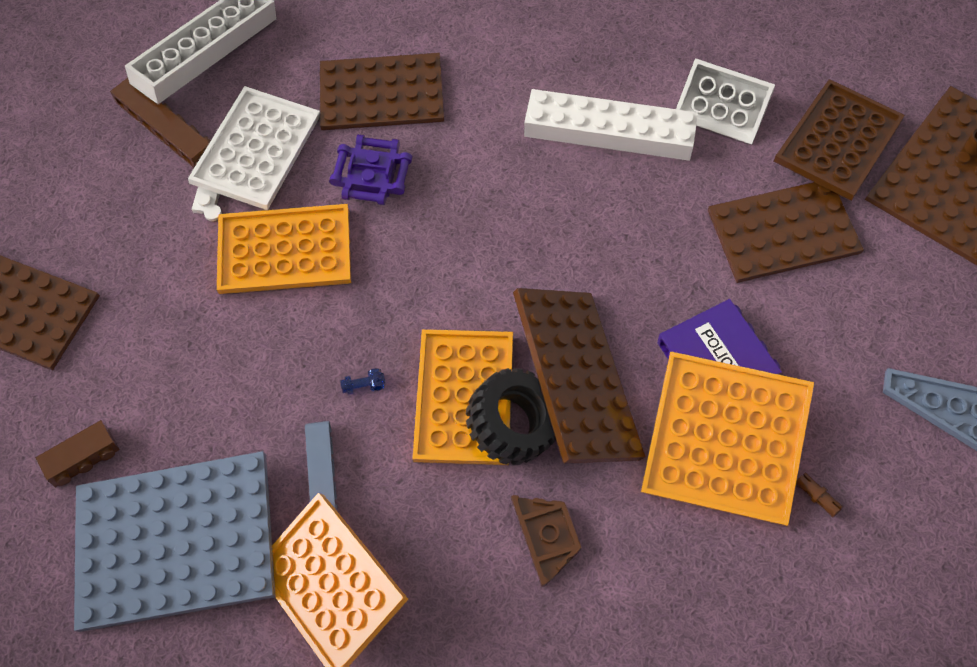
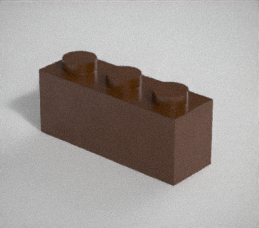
(77, 454)

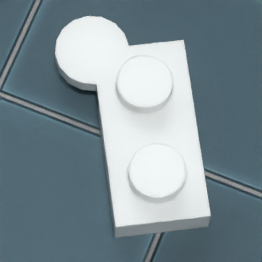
(206, 203)

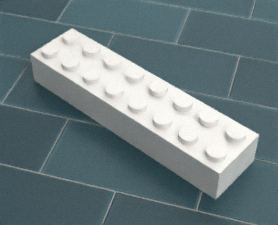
(198, 46)
(610, 124)

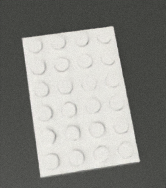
(254, 148)

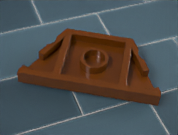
(547, 535)

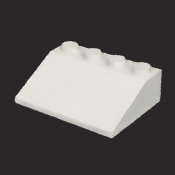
(726, 100)

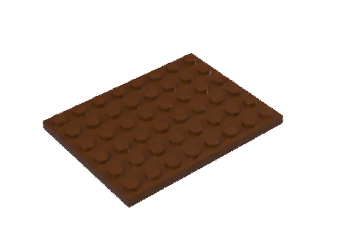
(935, 178)

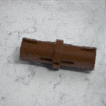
(819, 495)

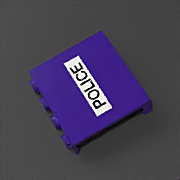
(720, 336)

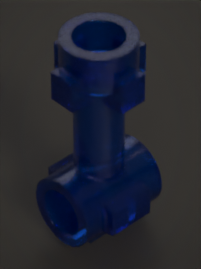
(374, 380)

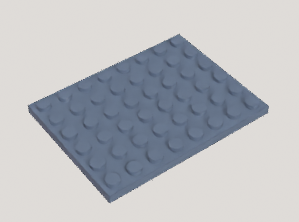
(173, 542)

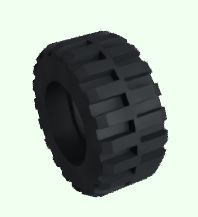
(490, 429)

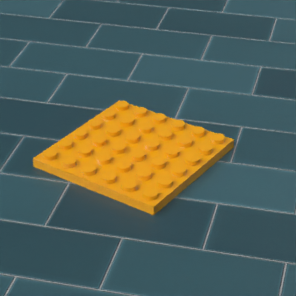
(728, 438)

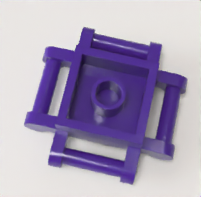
(371, 171)

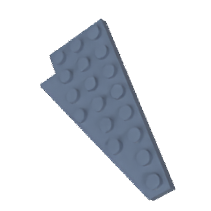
(939, 401)

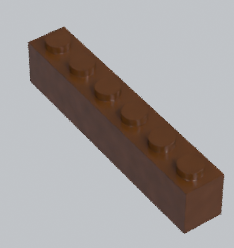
(162, 122)

